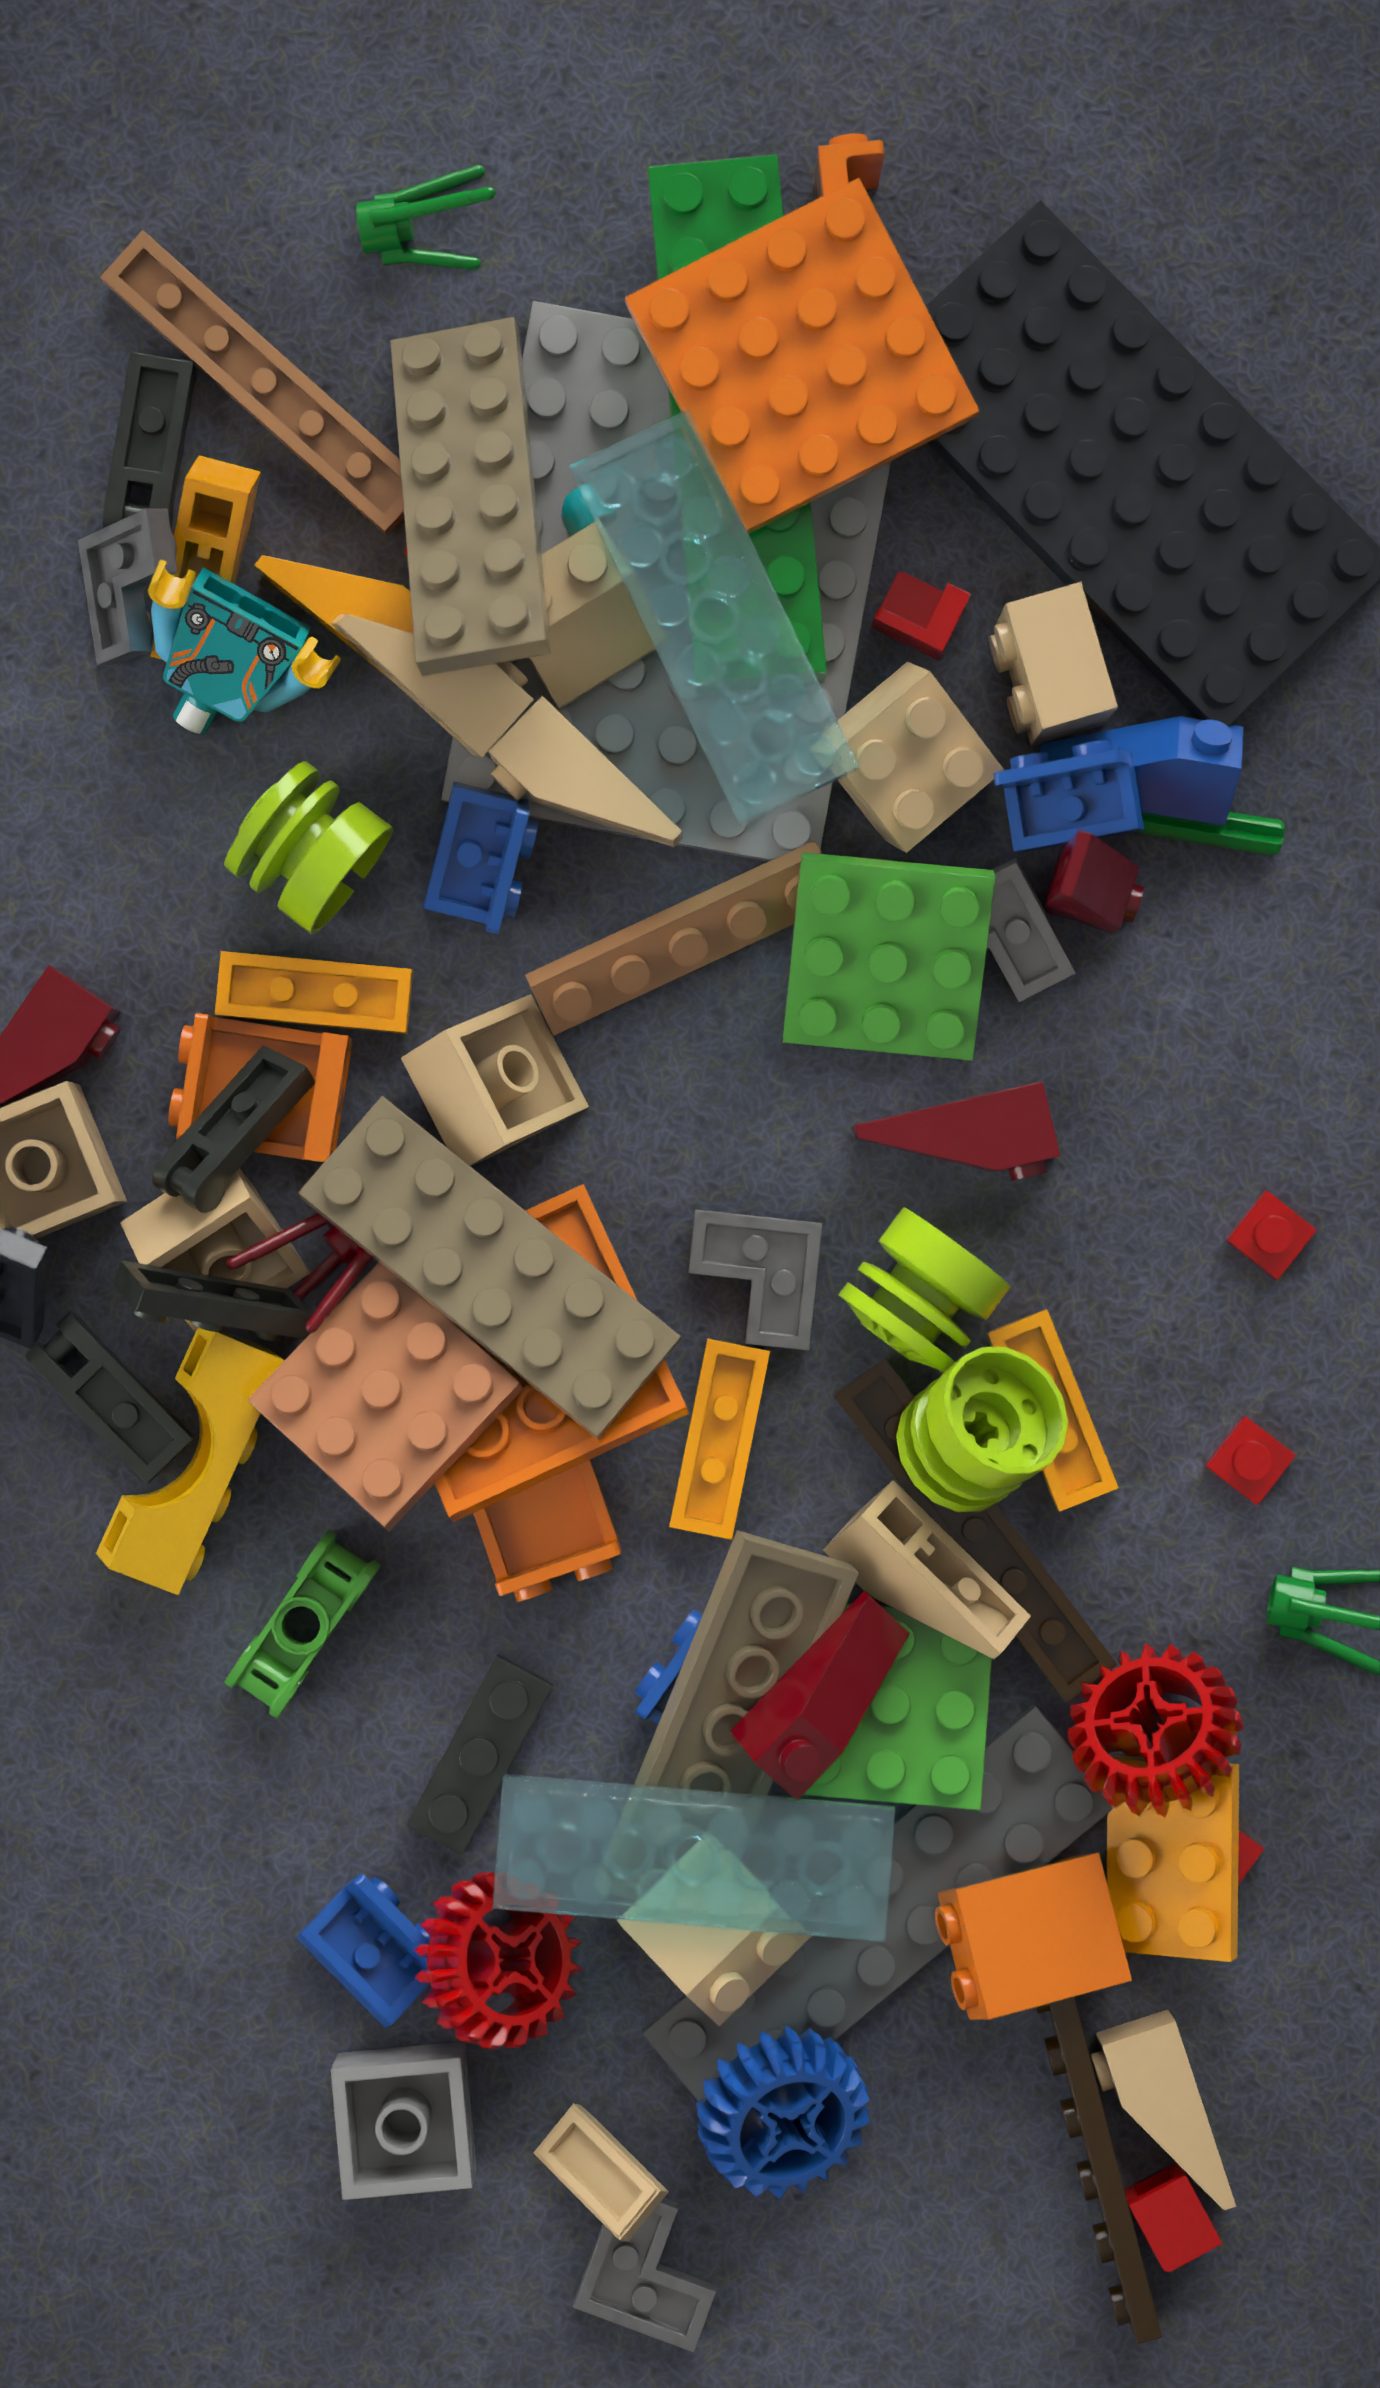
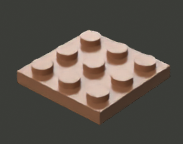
(385, 1395)

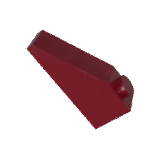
(1093, 885)
(53, 1035)
(984, 1132)
(822, 1697)

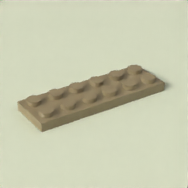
(469, 497)
(490, 1267)
(755, 1627)

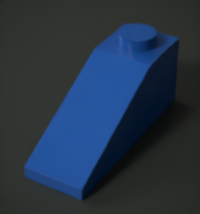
(1180, 764)

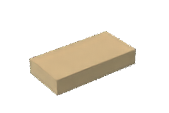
(601, 2172)

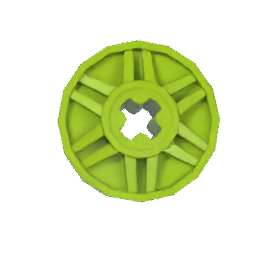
(297, 839)
(924, 1291)
(982, 1429)

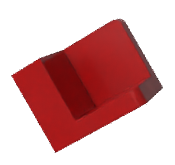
(920, 614)
(1172, 2217)

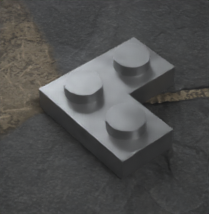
(115, 570)
(1024, 936)
(779, 1260)
(637, 2292)

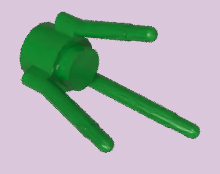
(389, 219)
(1298, 1604)

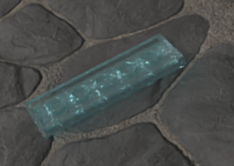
(713, 617)
(694, 1857)

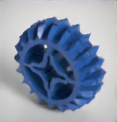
(797, 2107)

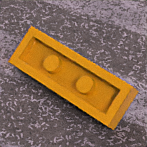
(314, 992)
(719, 1438)
(1081, 1465)

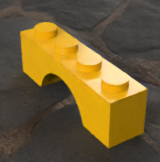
(162, 1532)

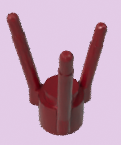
(343, 1251)

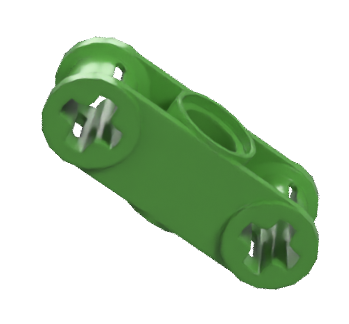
(275, 1650)

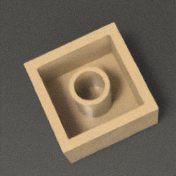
(1053, 665)
(913, 757)
(53, 1163)

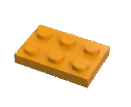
(1177, 1873)

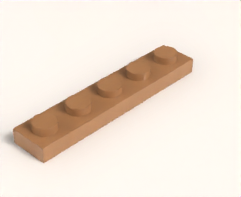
(669, 943)

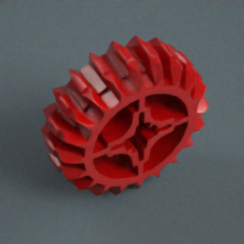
(1125, 1710)
(478, 1960)

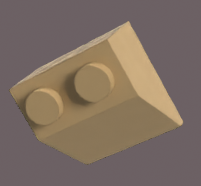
(589, 619)
(494, 1081)
(183, 1239)
(714, 1964)

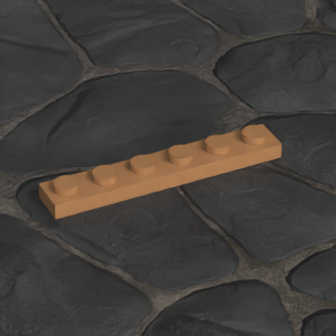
(259, 379)

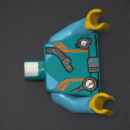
(229, 649)

